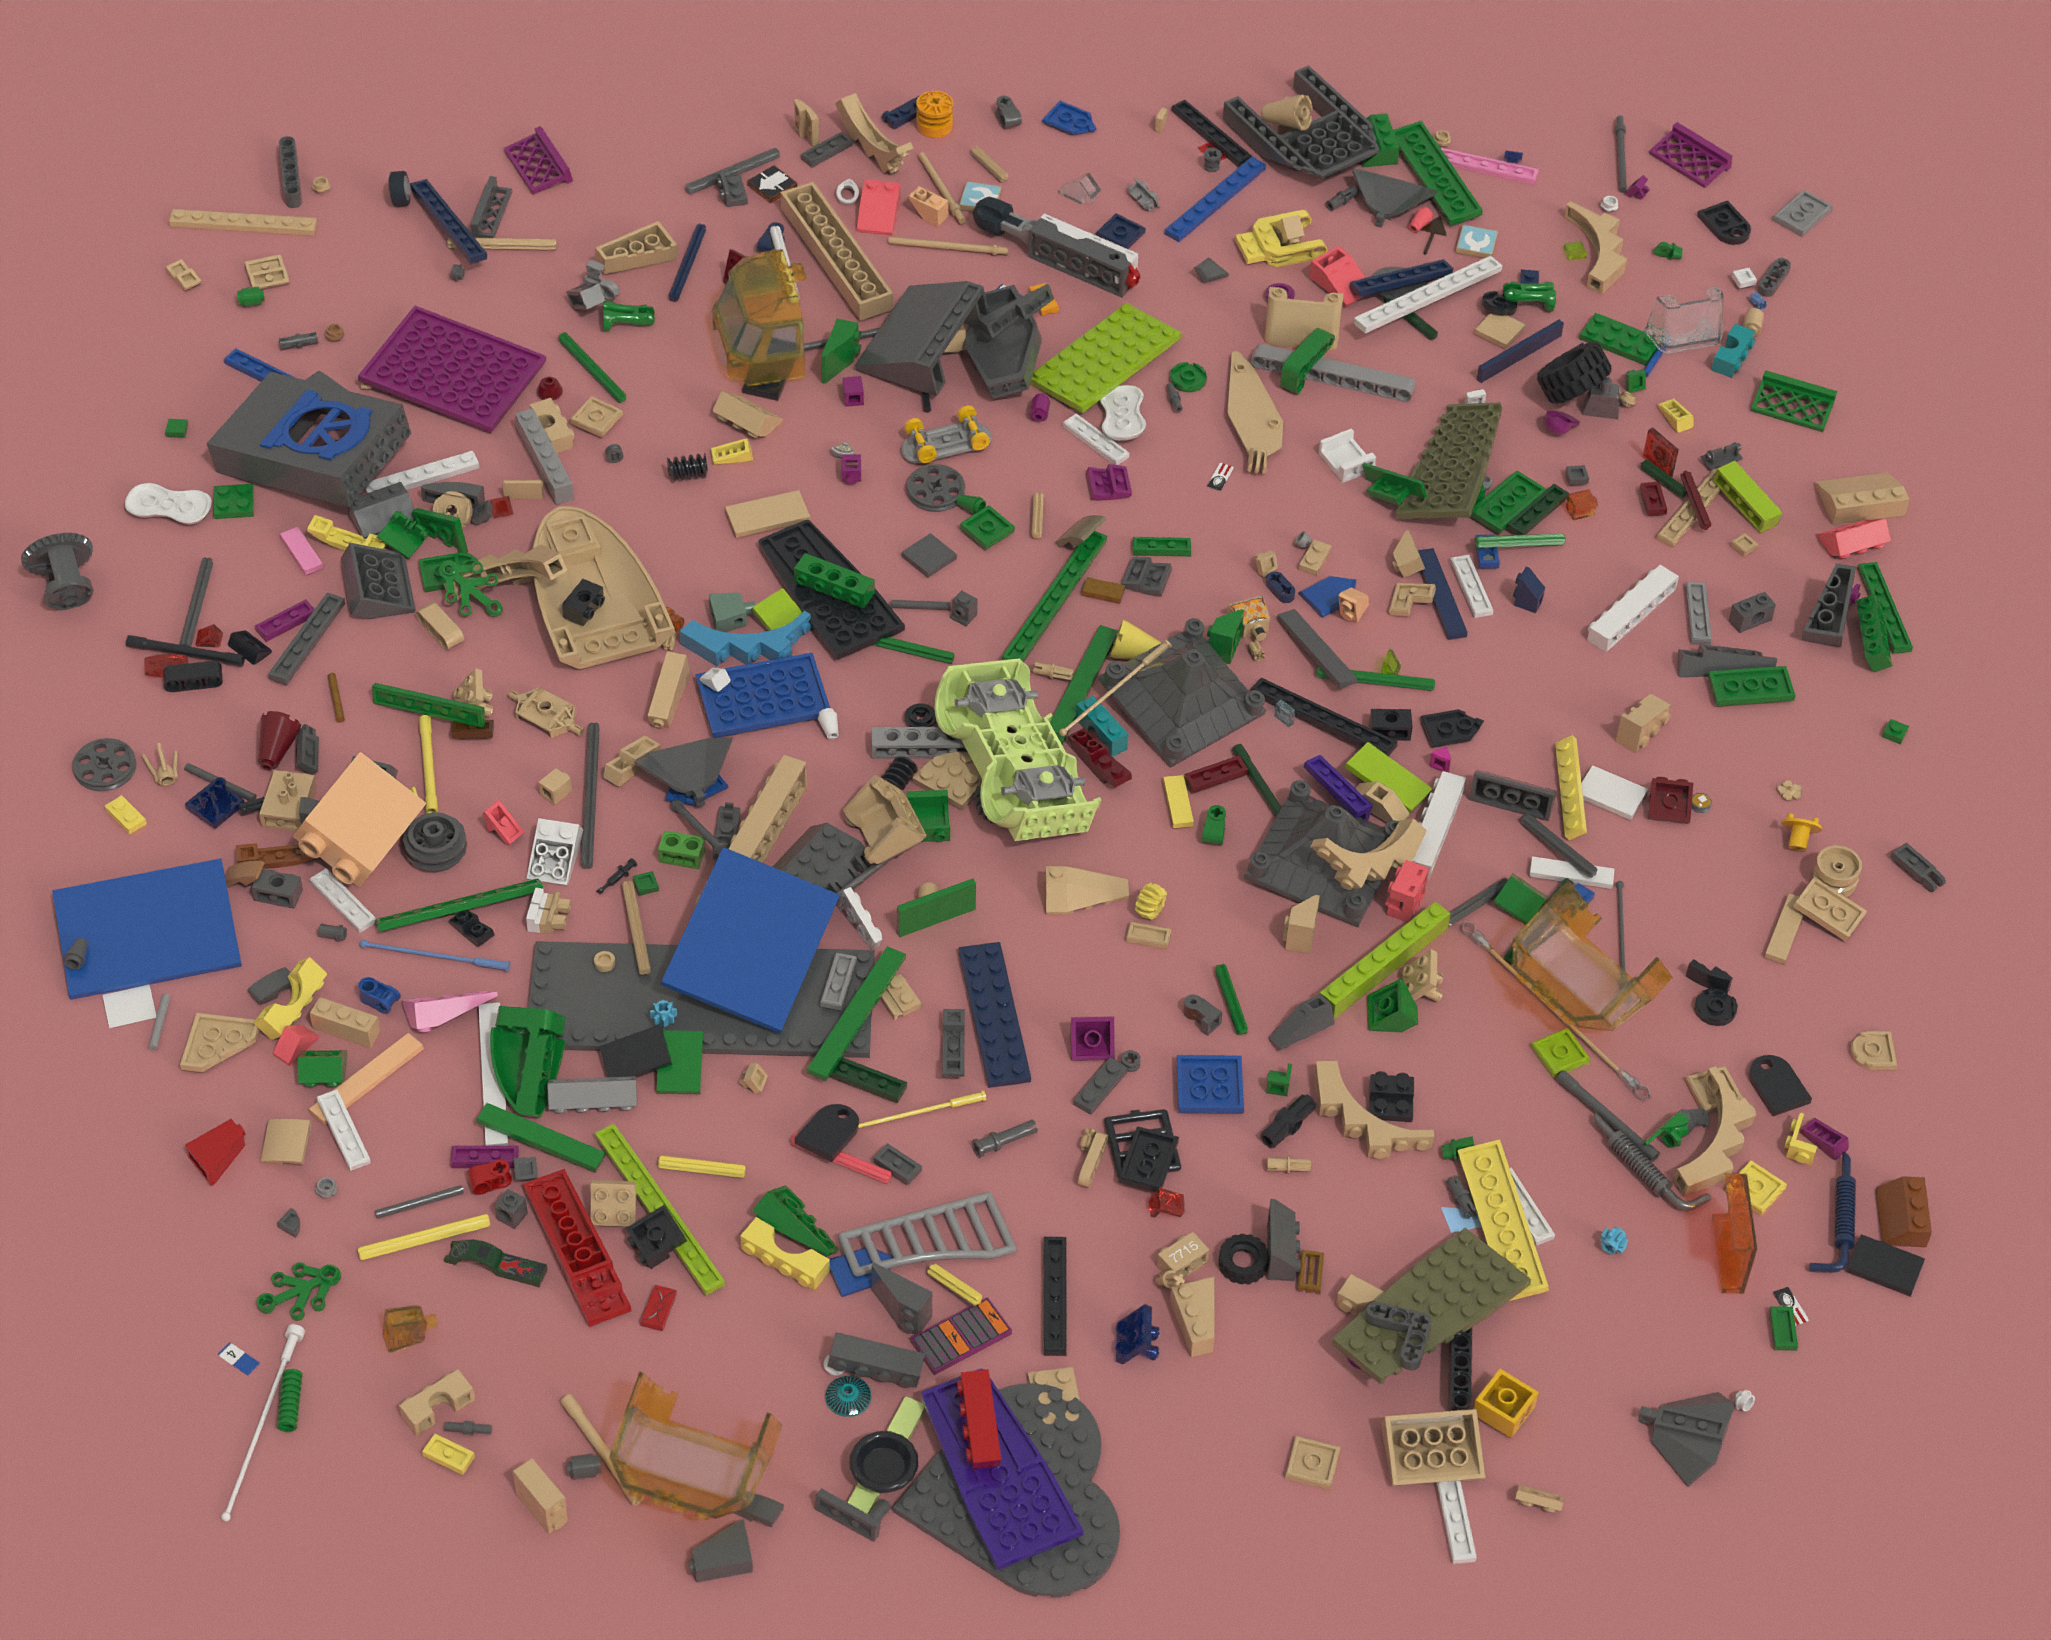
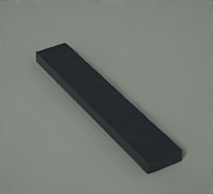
(1211, 132)
(1055, 1297)

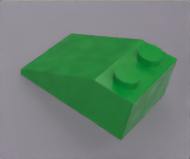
(840, 349)

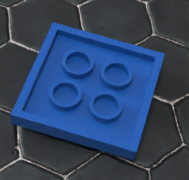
(1210, 1084)

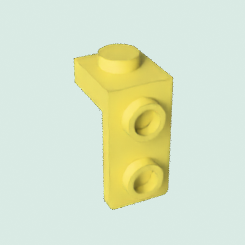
(1797, 1149)

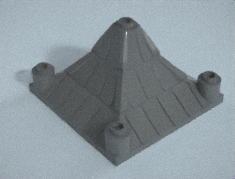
(1183, 696)
(1296, 871)

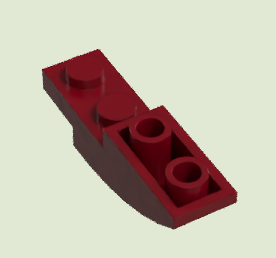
(1097, 759)

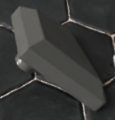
(1210, 271)

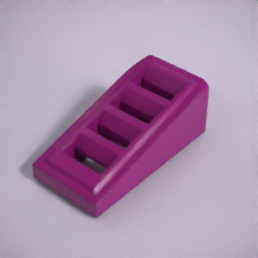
(1833, 1148)

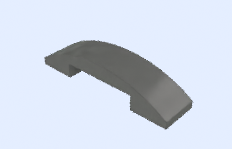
(953, 1042)

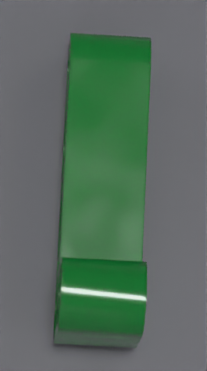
(1304, 358)

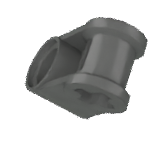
(1007, 112)

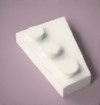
(856, 914)

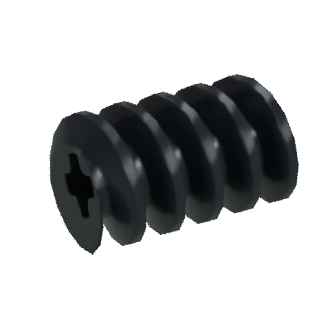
(687, 467)
(900, 772)

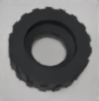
(1238, 1274)

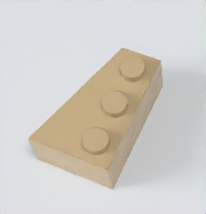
(1642, 722)
(1195, 1314)

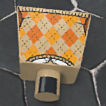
(1256, 617)

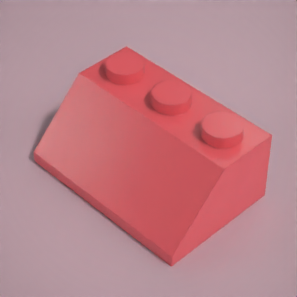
(1855, 537)

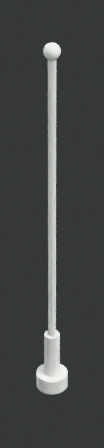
(294, 1334)

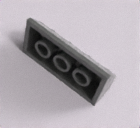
(1512, 795)

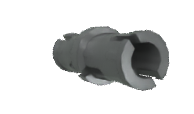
(1333, 203)
(298, 340)
(1461, 1196)

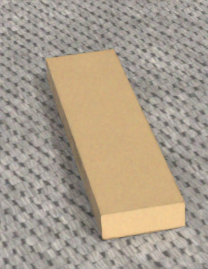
(1785, 931)

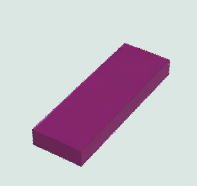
(284, 620)
(478, 1155)

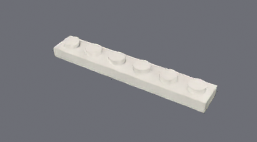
(428, 473)

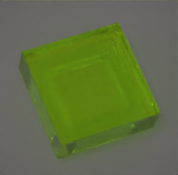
(1575, 250)

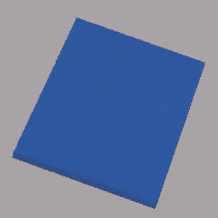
(148, 928)
(750, 940)

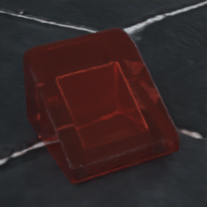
(501, 507)
(209, 637)

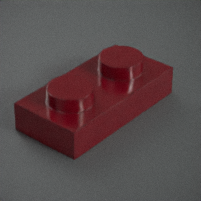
(1653, 498)

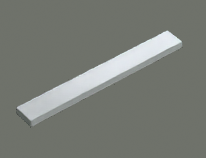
(491, 1090)

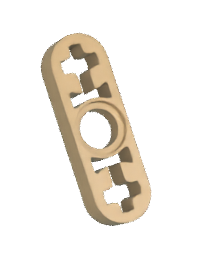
(1093, 1159)

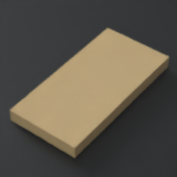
(767, 513)

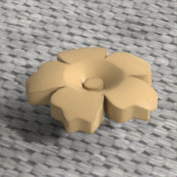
(1790, 791)

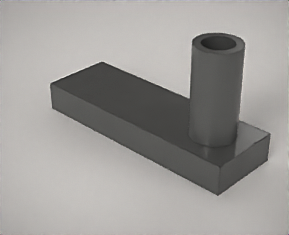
(850, 1516)

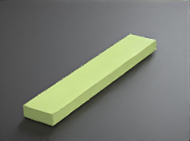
(903, 1423)

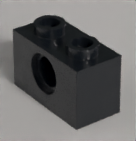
(583, 602)
(1392, 723)

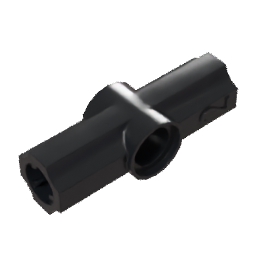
(1288, 1121)

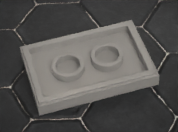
(1802, 213)

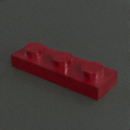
(1216, 774)

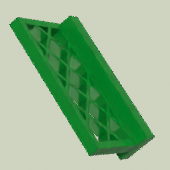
(1797, 390)

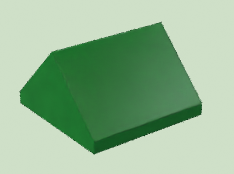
(1520, 898)

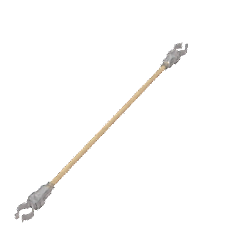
(1630, 1081)

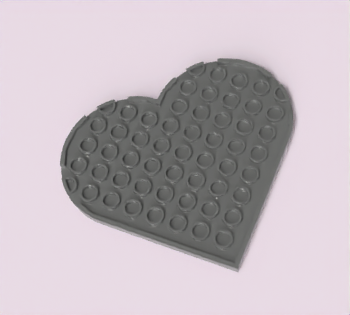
(1073, 1456)

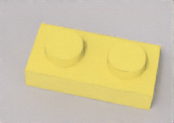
(125, 815)
(448, 1454)

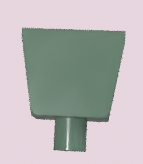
(729, 611)

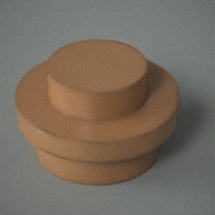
(334, 332)

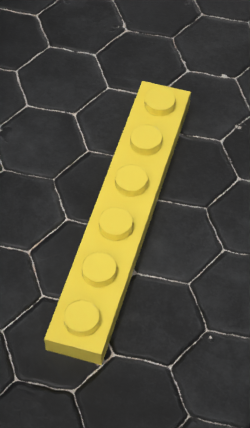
(1570, 787)

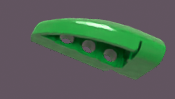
(527, 1055)

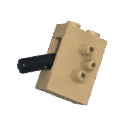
(282, 801)

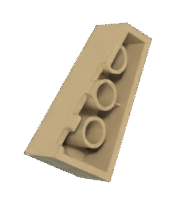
(637, 249)

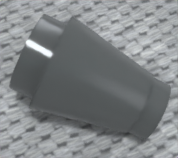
(76, 954)

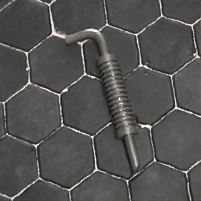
(1645, 1168)

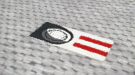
(1220, 476)
(1787, 1299)

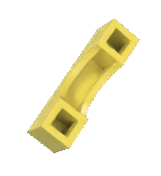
(304, 980)
(807, 1267)

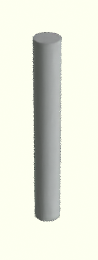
(157, 1029)

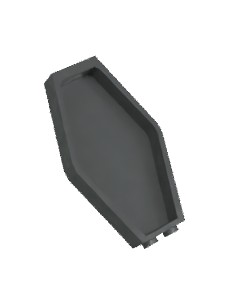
(1009, 357)

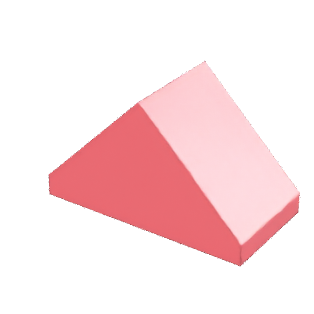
(293, 1042)

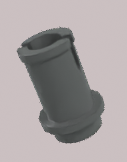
(335, 932)

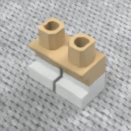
(544, 912)

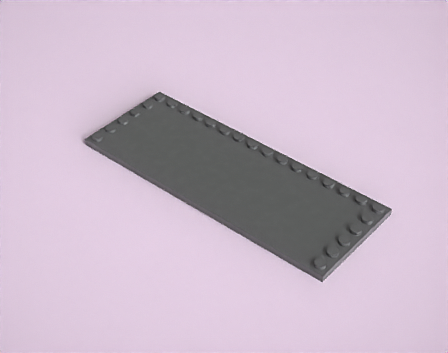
(619, 1002)

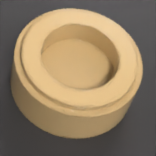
(604, 961)

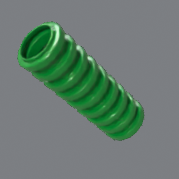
(289, 1400)

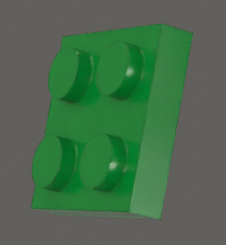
(233, 501)
(987, 527)

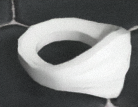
(848, 184)

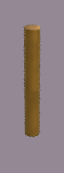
(336, 697)

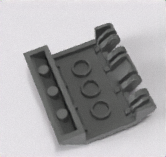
(825, 857)

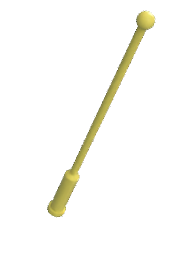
(981, 1096)

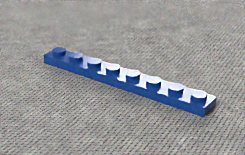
(1215, 199)

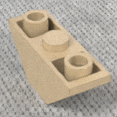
(1384, 801)

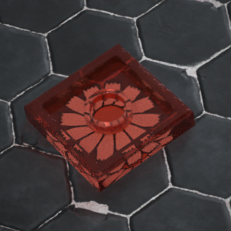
(1660, 451)

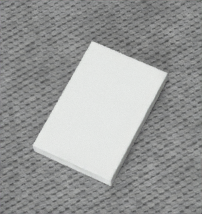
(1612, 792)

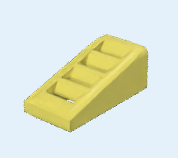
(1678, 416)
(742, 453)

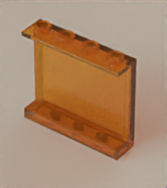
(1735, 1236)

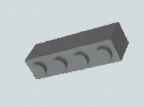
(875, 1360)

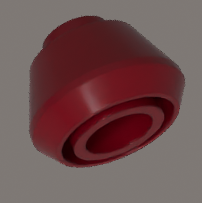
(549, 388)

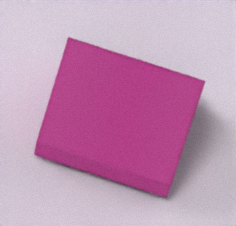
(1441, 759)

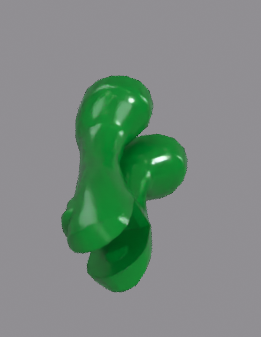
(1540, 292)
(631, 314)

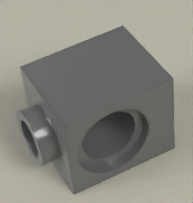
(511, 1208)

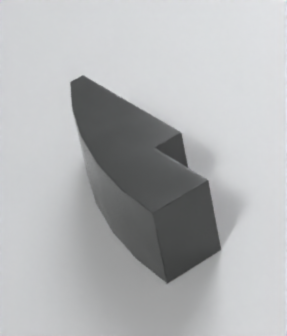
(473, 492)

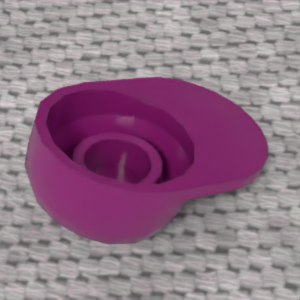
(1559, 422)

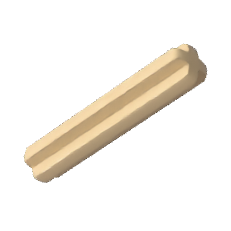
(989, 163)
(1037, 518)

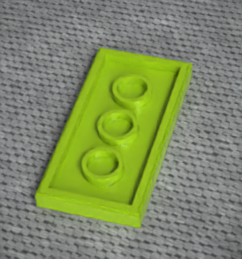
(1374, 765)

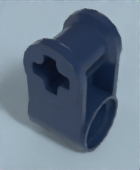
(765, 242)

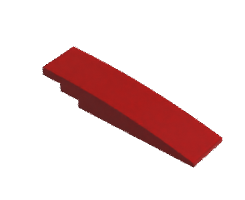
(577, 1247)

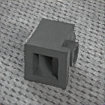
(964, 608)

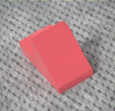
(501, 821)

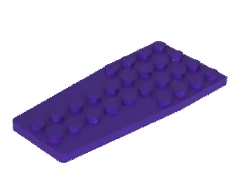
(1013, 1504)

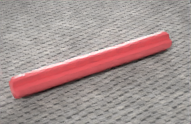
(857, 1165)

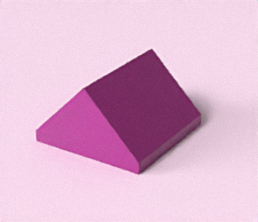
(1092, 1038)

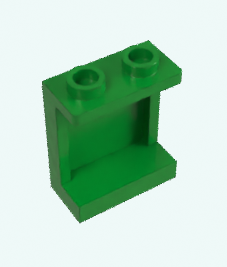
(932, 812)

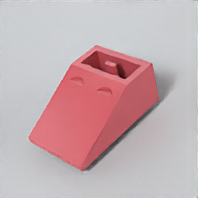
(1335, 272)

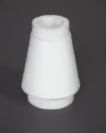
(829, 722)

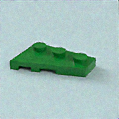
(442, 526)

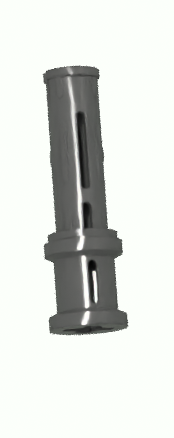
(995, 1141)

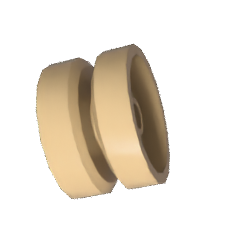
(1838, 869)

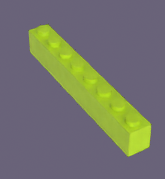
(1386, 958)

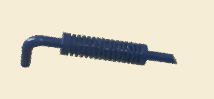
(1844, 1219)

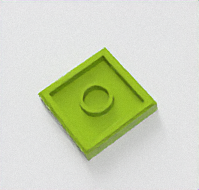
(776, 610)
(1560, 1052)

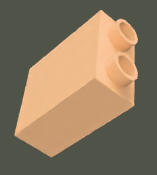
(358, 820)

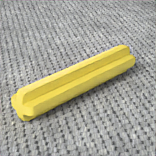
(955, 1284)

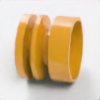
(934, 114)

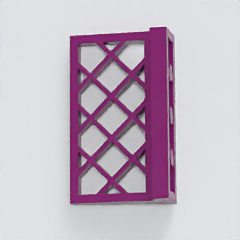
(1699, 147)
(550, 156)

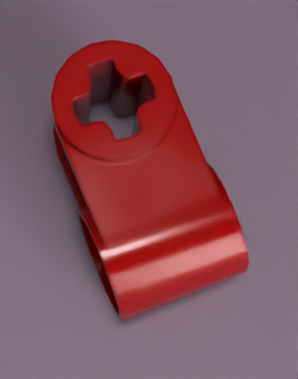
(488, 1177)

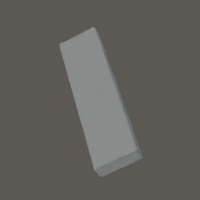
(1698, 613)

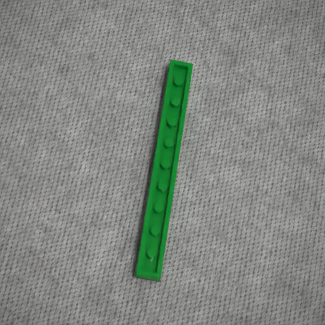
(1055, 597)

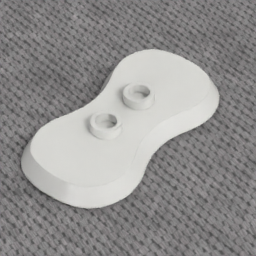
(1122, 413)
(154, 500)

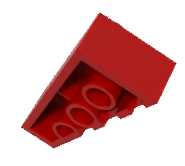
(979, 1418)

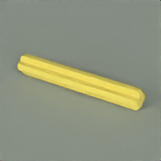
(702, 1166)

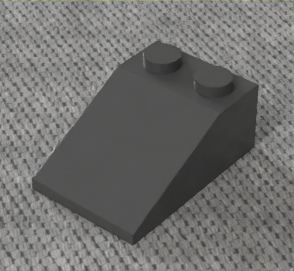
(903, 1299)

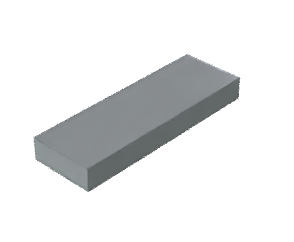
(838, 981)

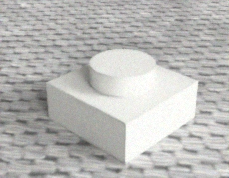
(1744, 278)
(1475, 397)

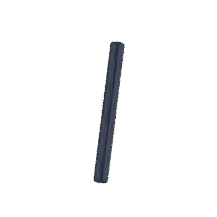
(687, 262)

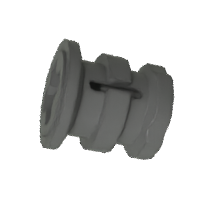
(1212, 159)

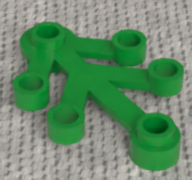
(468, 586)
(302, 1288)

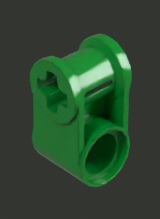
(1215, 825)

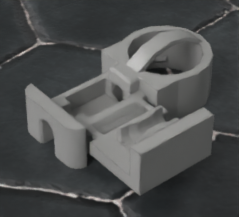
(593, 276)

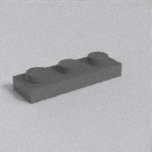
(1100, 1086)

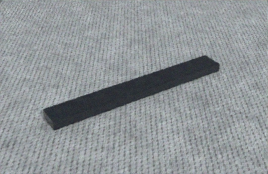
(1325, 718)

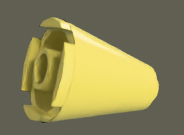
(1131, 642)

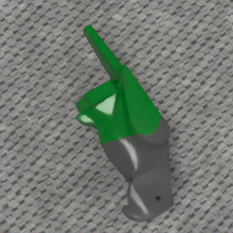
(1679, 1126)

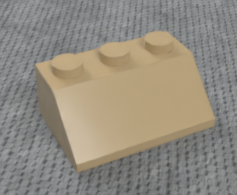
(746, 414)

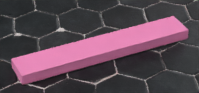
(1491, 166)

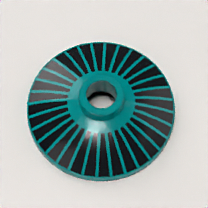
(848, 1404)

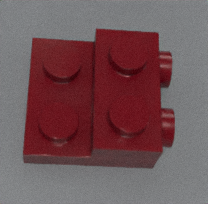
(1670, 800)

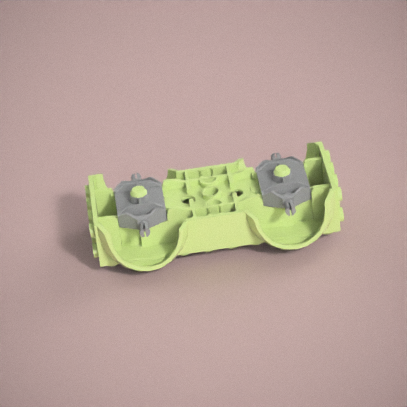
(1027, 798)

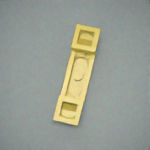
(339, 538)

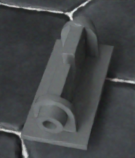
(1721, 457)

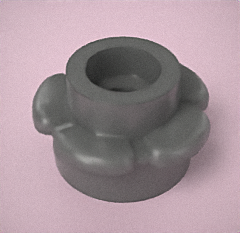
(457, 272)

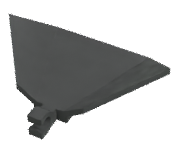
(1389, 195)
(688, 766)
(1690, 1432)

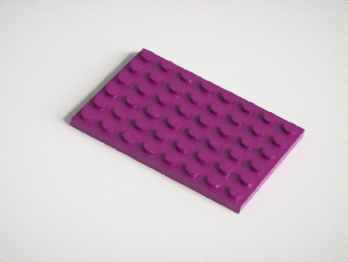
(452, 368)

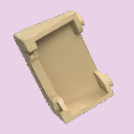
(1294, 320)
(884, 819)

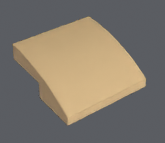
(806, 122)
(267, 272)
(286, 1141)

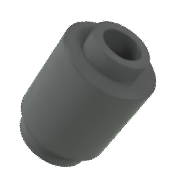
(584, 1466)

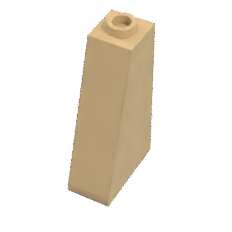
(669, 689)

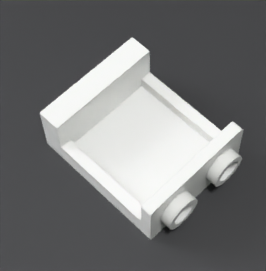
(1344, 455)

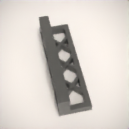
(486, 211)

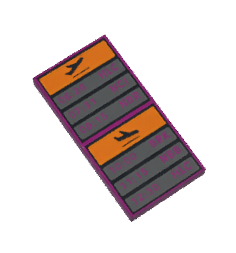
(961, 1336)

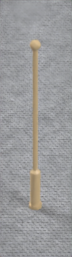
(1145, 662)

